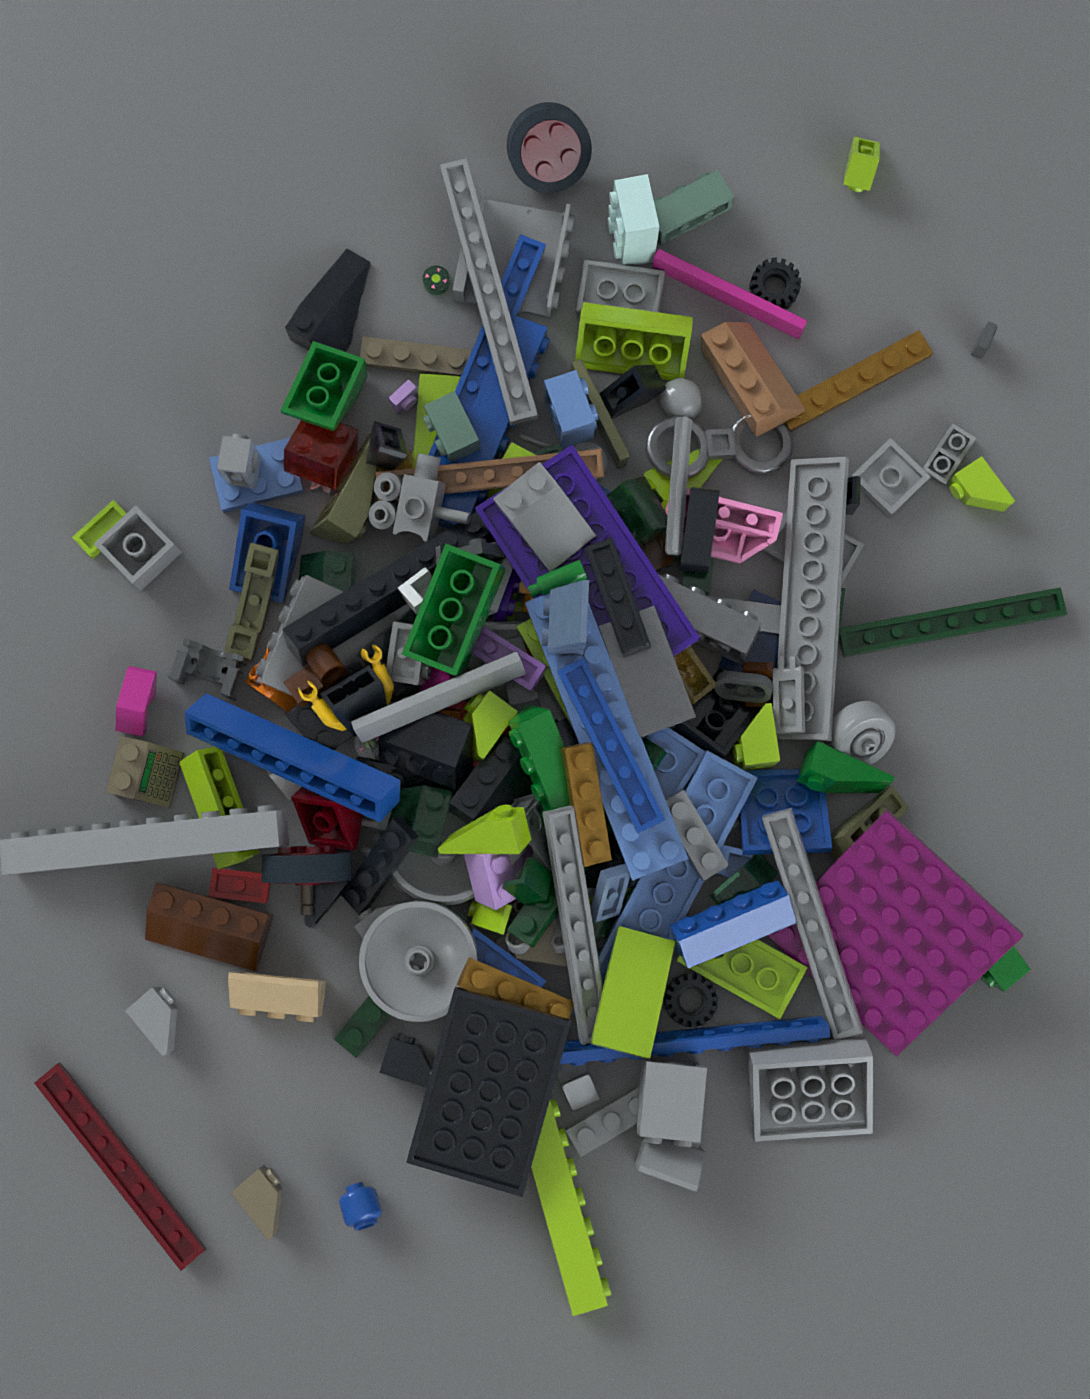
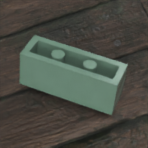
(692, 205)

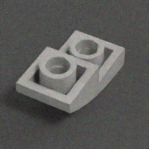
(948, 453)

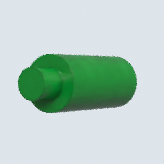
(557, 578)

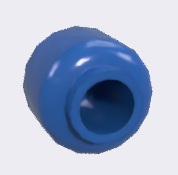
(360, 1206)

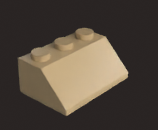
(276, 995)

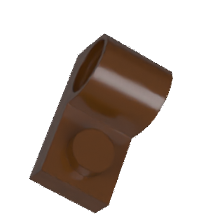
(323, 670)

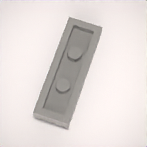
(695, 836)
(605, 1123)

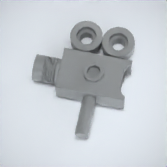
(418, 503)

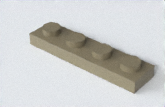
(413, 357)

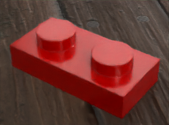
(238, 886)

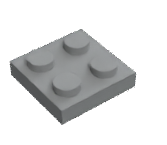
(890, 477)

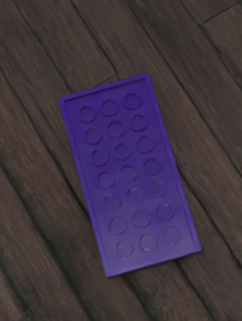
(598, 512)

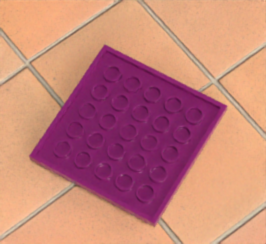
(904, 931)

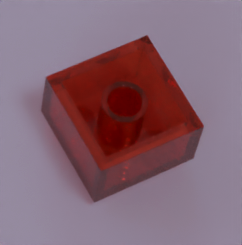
(321, 453)

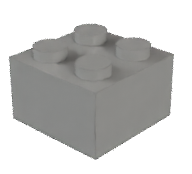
(138, 548)

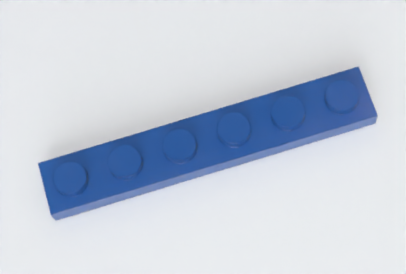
(611, 746)

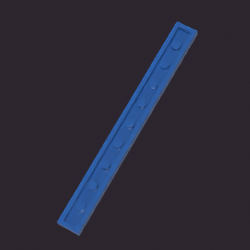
(480, 365)
(716, 1037)

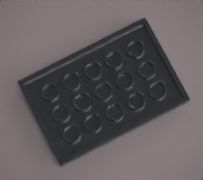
(489, 1091)

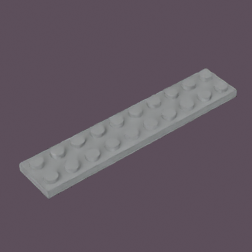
(814, 584)

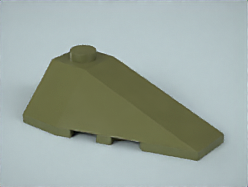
(346, 512)

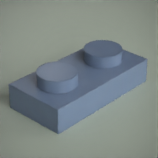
(610, 892)

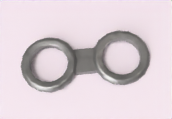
(716, 445)

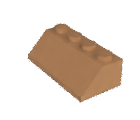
(750, 376)

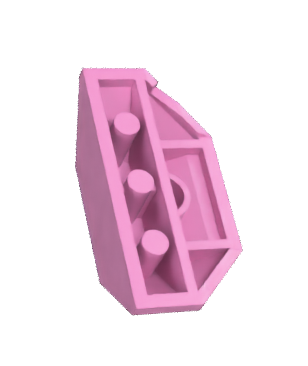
(741, 529)

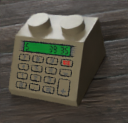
(144, 772)

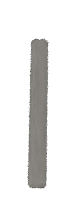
(678, 486)

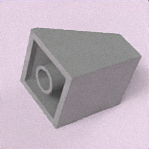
(671, 1101)

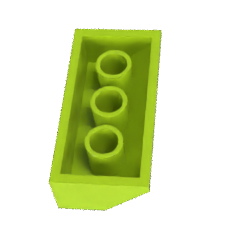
(622, 337)

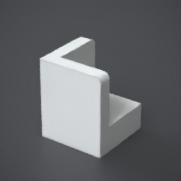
(415, 589)

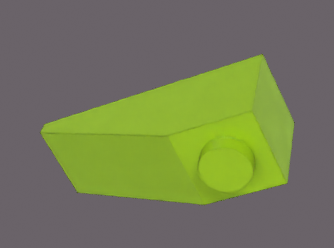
(496, 832)

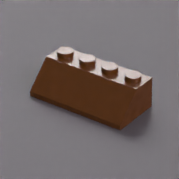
(207, 926)

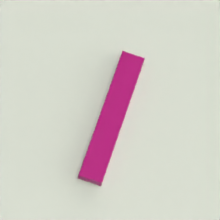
(729, 294)

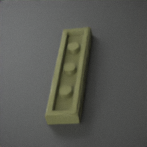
(604, 423)

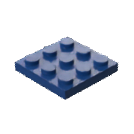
(776, 792)

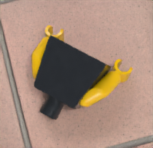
(354, 696)

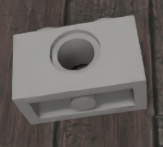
(239, 461)

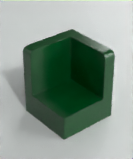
(532, 885)

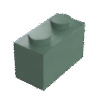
(451, 426)

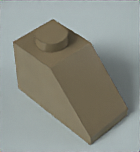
(261, 1199)

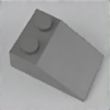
(544, 517)

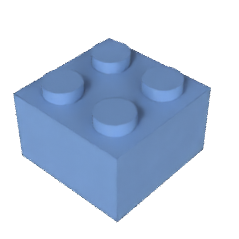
(569, 408)

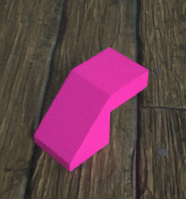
(133, 702)

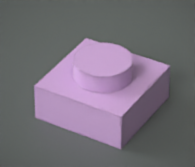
(404, 397)

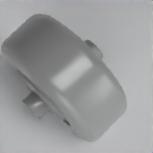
(863, 731)

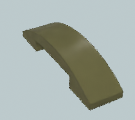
(254, 600)

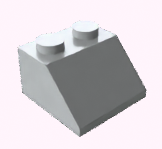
(672, 1162)

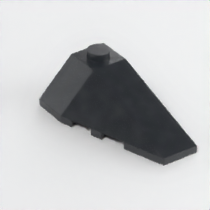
(332, 305)

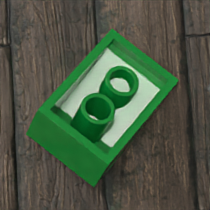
(325, 386)

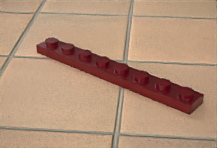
(120, 1166)

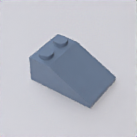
(567, 619)

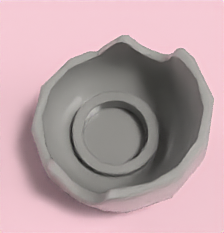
(681, 398)

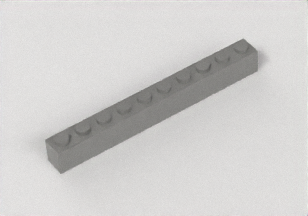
(144, 842)

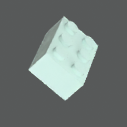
(633, 221)

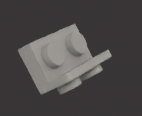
(401, 667)

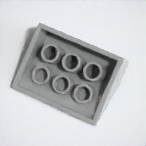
(811, 1089)

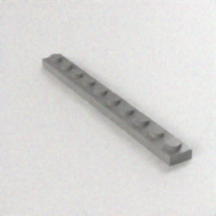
(488, 292)

